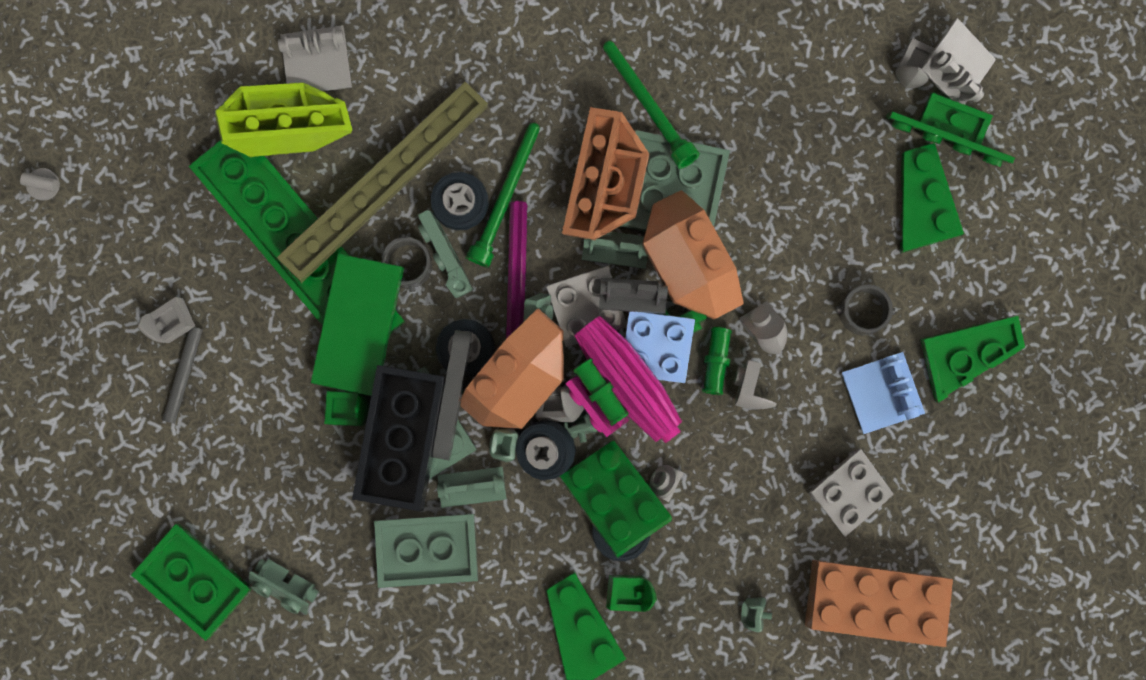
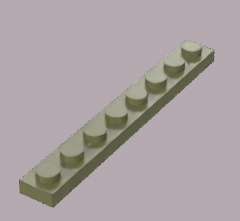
(382, 182)

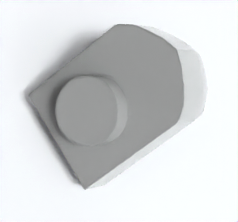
(909, 68)
(167, 321)
(766, 328)
(746, 379)
(559, 407)

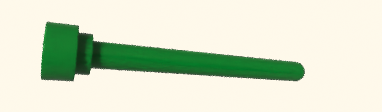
(682, 152)
(481, 251)

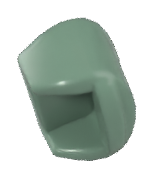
(580, 427)
(503, 444)
(753, 615)

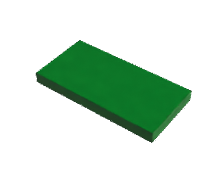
(357, 324)

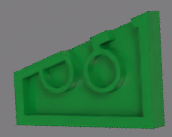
(927, 201)
(965, 353)
(582, 634)

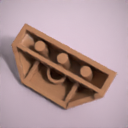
(606, 176)
(691, 257)
(518, 375)

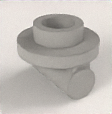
(41, 183)
(664, 481)

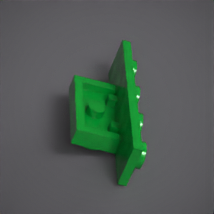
(955, 124)

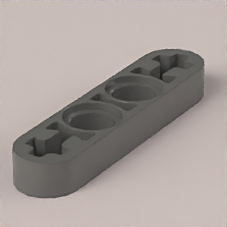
(452, 395)

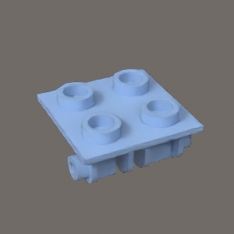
(662, 343)
(883, 393)

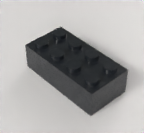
(399, 438)

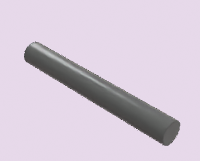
(182, 375)

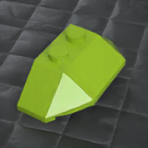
(281, 119)

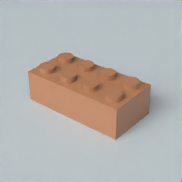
(879, 603)

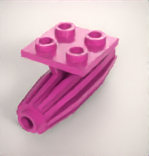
(632, 383)

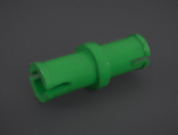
(717, 361)
(601, 392)

